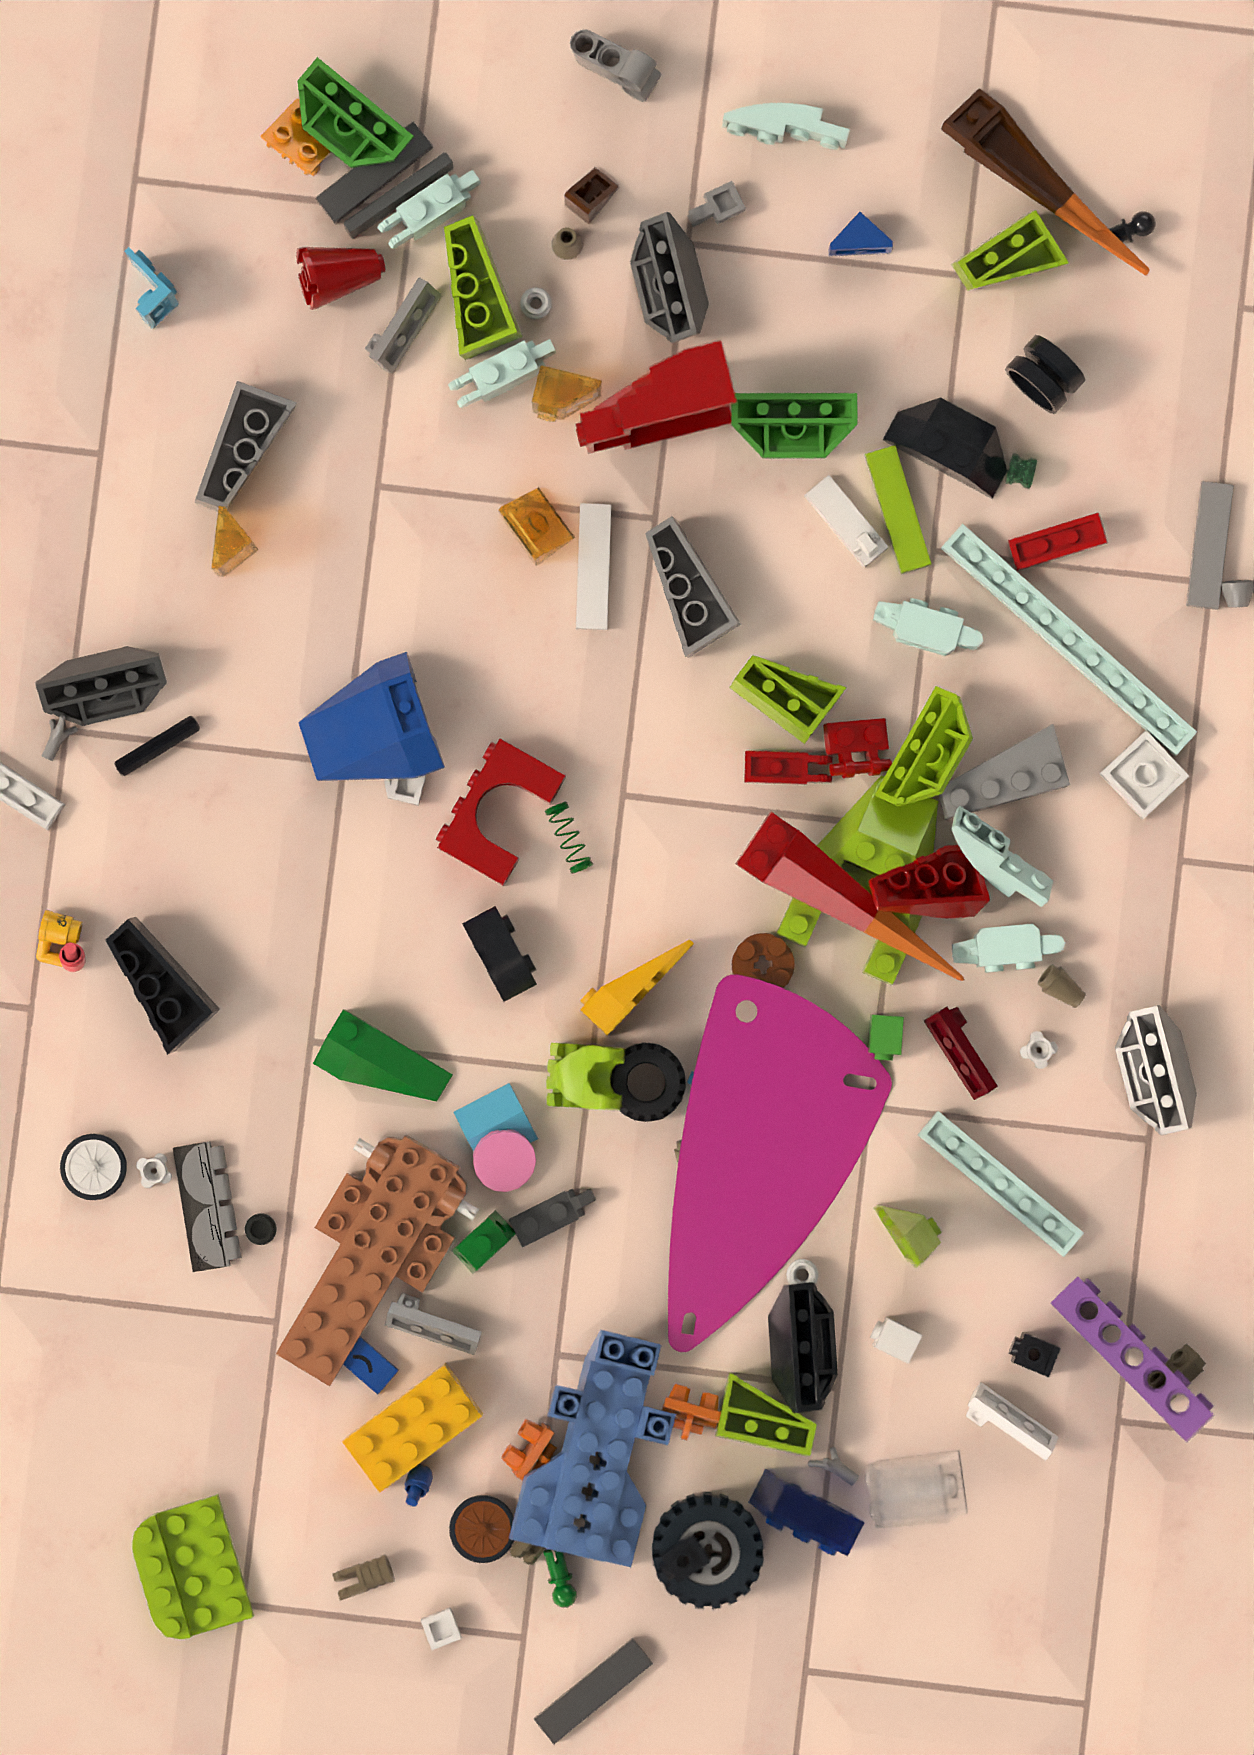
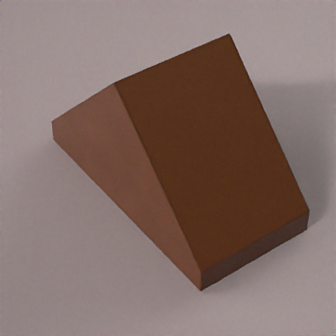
(590, 195)

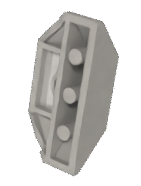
(1156, 1070)

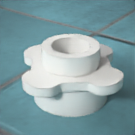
(1029, 1051)
(148, 1177)

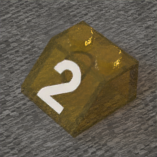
(563, 393)

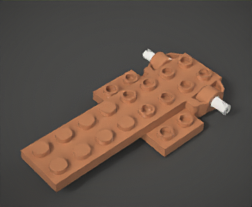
(384, 1232)

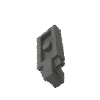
(550, 1215)

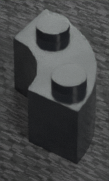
(500, 954)

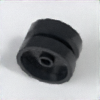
(1045, 374)

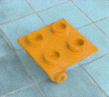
(294, 142)

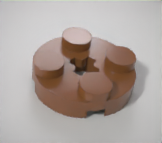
(773, 949)

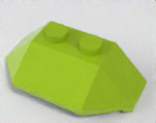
(928, 752)

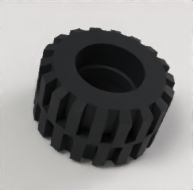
(674, 1082)

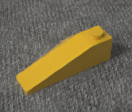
(619, 997)

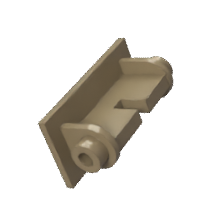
(1184, 1360)

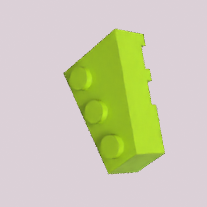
(786, 696)

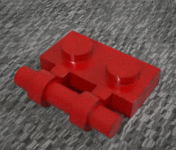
(857, 737)

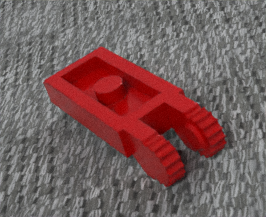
(783, 767)

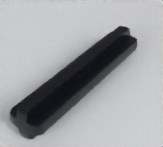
(157, 745)

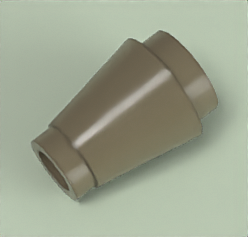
(567, 250)
(1061, 986)

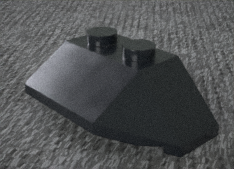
(951, 443)
(802, 1347)

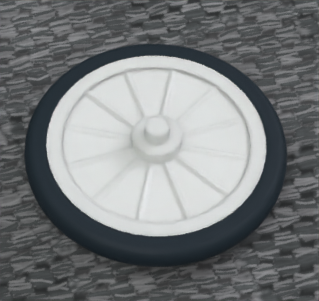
(93, 1167)

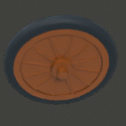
(481, 1529)

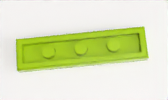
(898, 509)

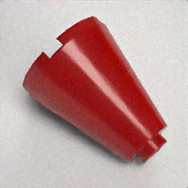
(336, 272)

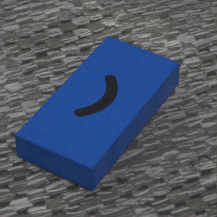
(370, 1366)

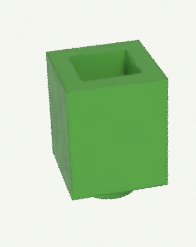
(885, 1036)

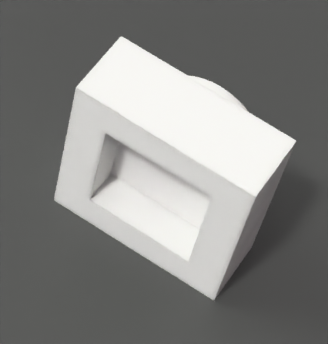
(441, 1628)

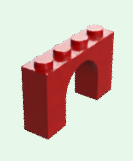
(503, 767)

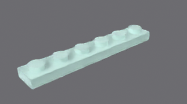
(1000, 1183)

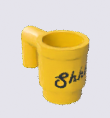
(59, 930)

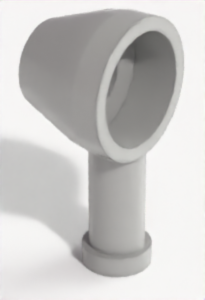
(1238, 592)

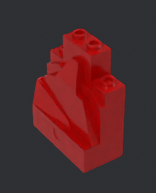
(673, 400)

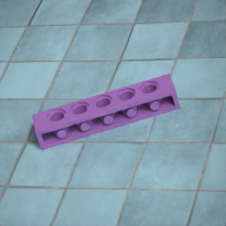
(1184, 1423)

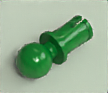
(564, 1593)

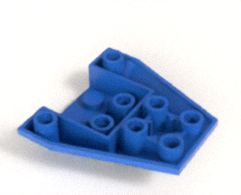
(373, 728)

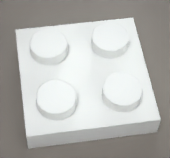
(1144, 774)

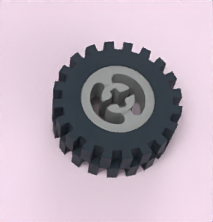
(711, 1515)

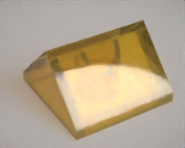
(535, 525)
(231, 544)

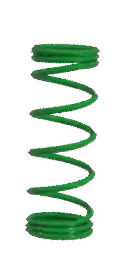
(556, 810)

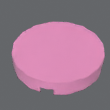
(504, 1160)

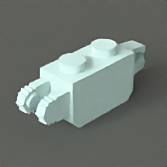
(430, 207)
(503, 371)
(927, 628)
(1005, 946)

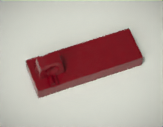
(947, 1031)

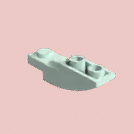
(772, 120)
(990, 856)

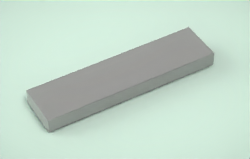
(1209, 545)

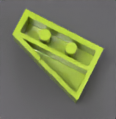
(1011, 253)
(762, 1421)

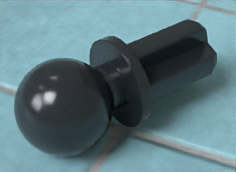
(1141, 224)

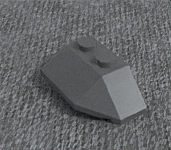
(668, 279)
(102, 685)

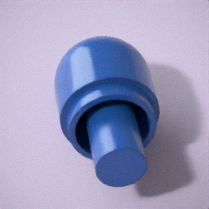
(418, 1483)

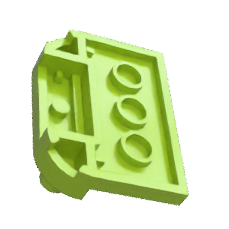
(190, 1569)

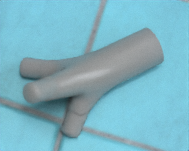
(57, 736)
(836, 1467)

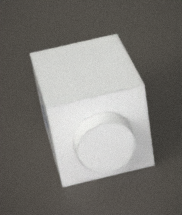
(895, 1339)

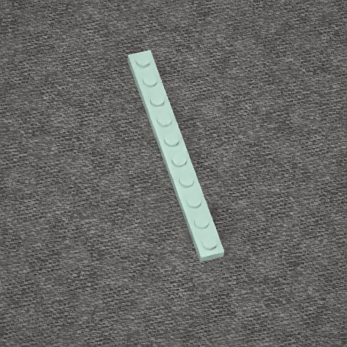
(1068, 640)

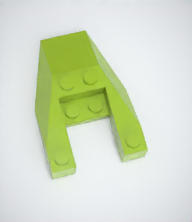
(865, 844)

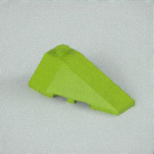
(911, 1233)

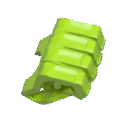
(582, 1076)

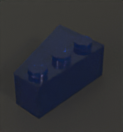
(805, 1514)

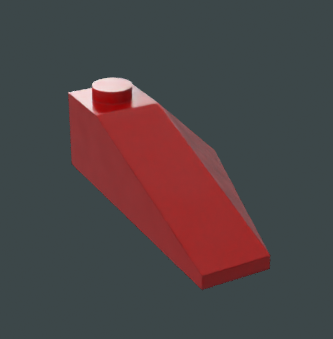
(932, 886)

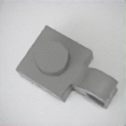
(720, 203)

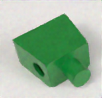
(484, 1242)

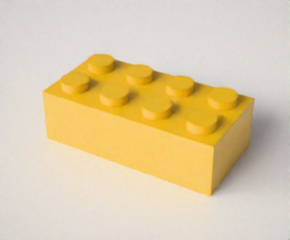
(412, 1427)

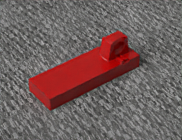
(1058, 541)

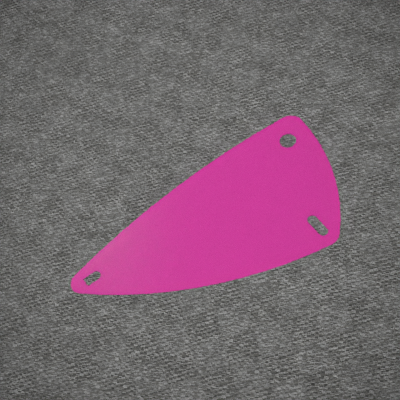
(761, 1147)

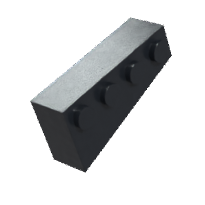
(166, 991)

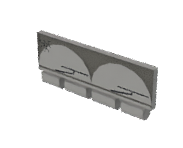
(202, 1211)

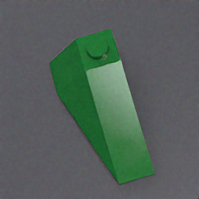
(373, 1059)

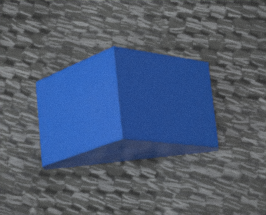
(860, 238)

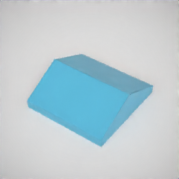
(494, 1112)

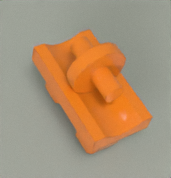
(704, 1414)
(538, 1438)

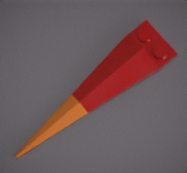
(799, 868)

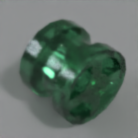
(1021, 471)

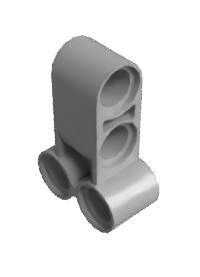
(633, 72)

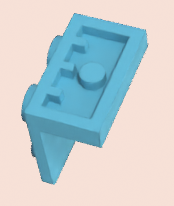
(153, 304)

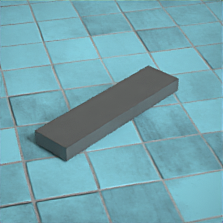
(365, 181)
(398, 195)
(593, 1691)

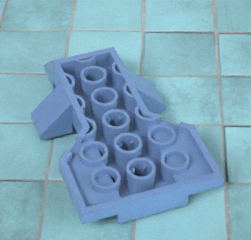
(604, 1419)

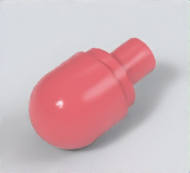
(72, 957)

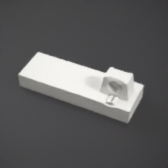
(846, 521)
(990, 1406)

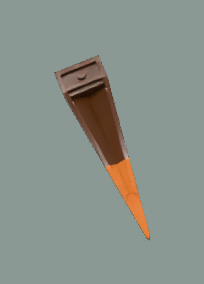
(1003, 148)

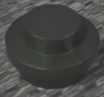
(260, 1229)

